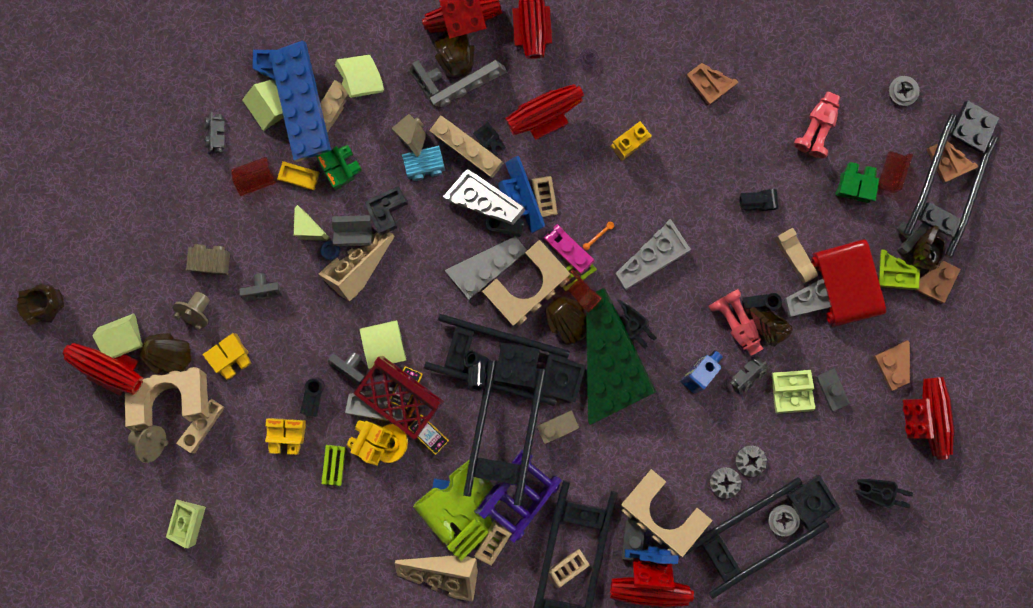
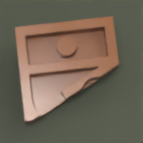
(710, 83)
(952, 162)
(938, 282)
(895, 365)

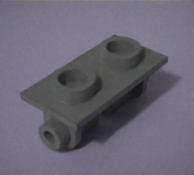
(214, 125)
(755, 370)

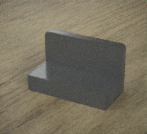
(352, 230)

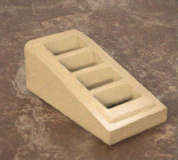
(548, 179)
(495, 526)
(571, 574)

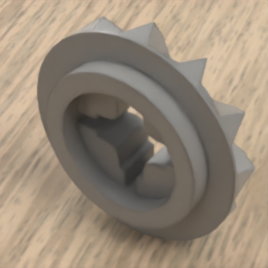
(907, 83)
(742, 459)
(718, 477)
(790, 526)

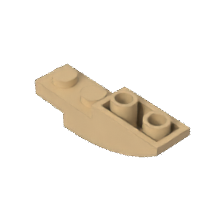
(333, 103)

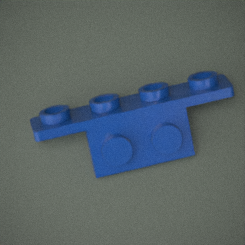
(520, 191)

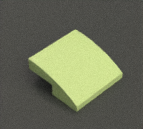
(360, 76)
(383, 341)
(793, 391)

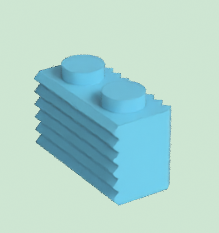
(428, 162)

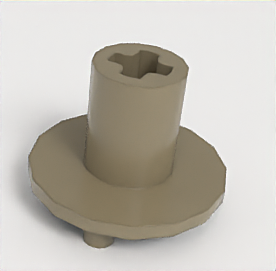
(193, 310)
(148, 443)

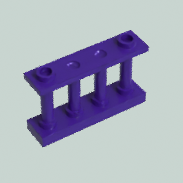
(499, 493)

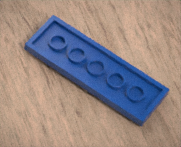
(300, 101)

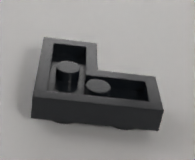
(382, 205)

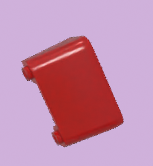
(850, 283)

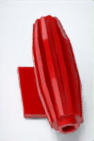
(461, 16)
(532, 27)
(545, 112)
(111, 373)
(931, 417)
(651, 586)

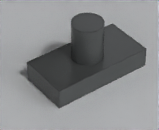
(424, 79)
(911, 240)
(261, 289)
(348, 367)
(832, 389)
(632, 537)

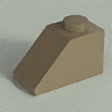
(411, 133)
(557, 427)

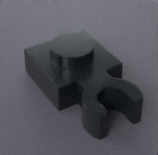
(487, 136)

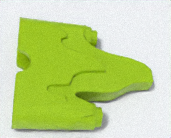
(449, 505)

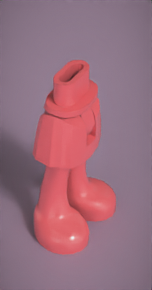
(825, 115)
(744, 333)

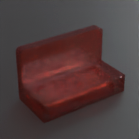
(894, 172)
(252, 176)
(584, 292)

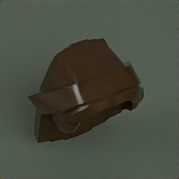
(455, 55)
(929, 250)
(39, 303)
(567, 319)
(771, 327)
(165, 353)

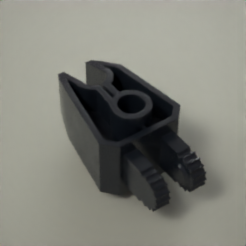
(635, 324)
(886, 494)

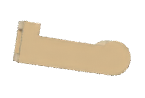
(796, 255)
(199, 429)

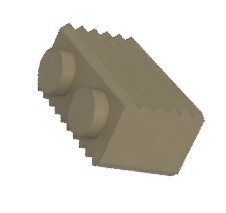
(208, 260)

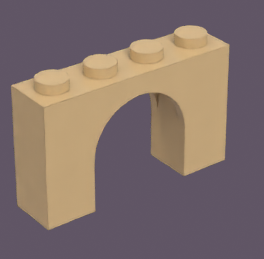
(553, 275)
(193, 394)
(678, 539)

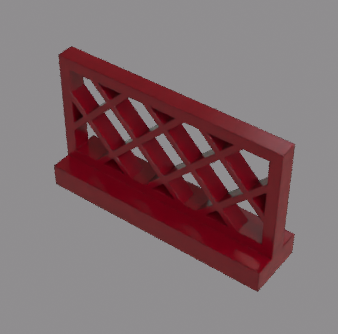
(408, 383)

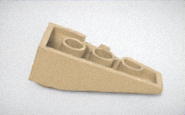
(353, 271)
(442, 572)

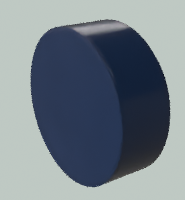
(329, 251)

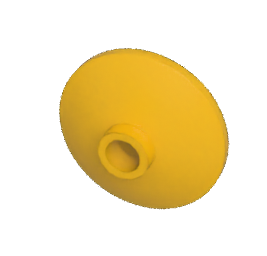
(394, 453)

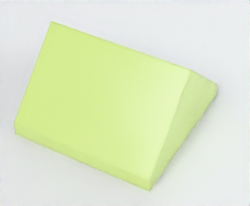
(264, 103)
(306, 228)
(118, 336)
(185, 523)

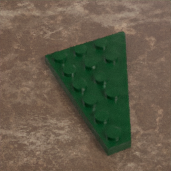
(613, 366)

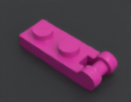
(569, 249)

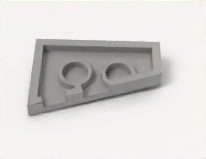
(357, 407)

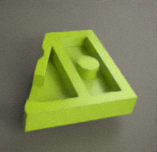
(896, 273)

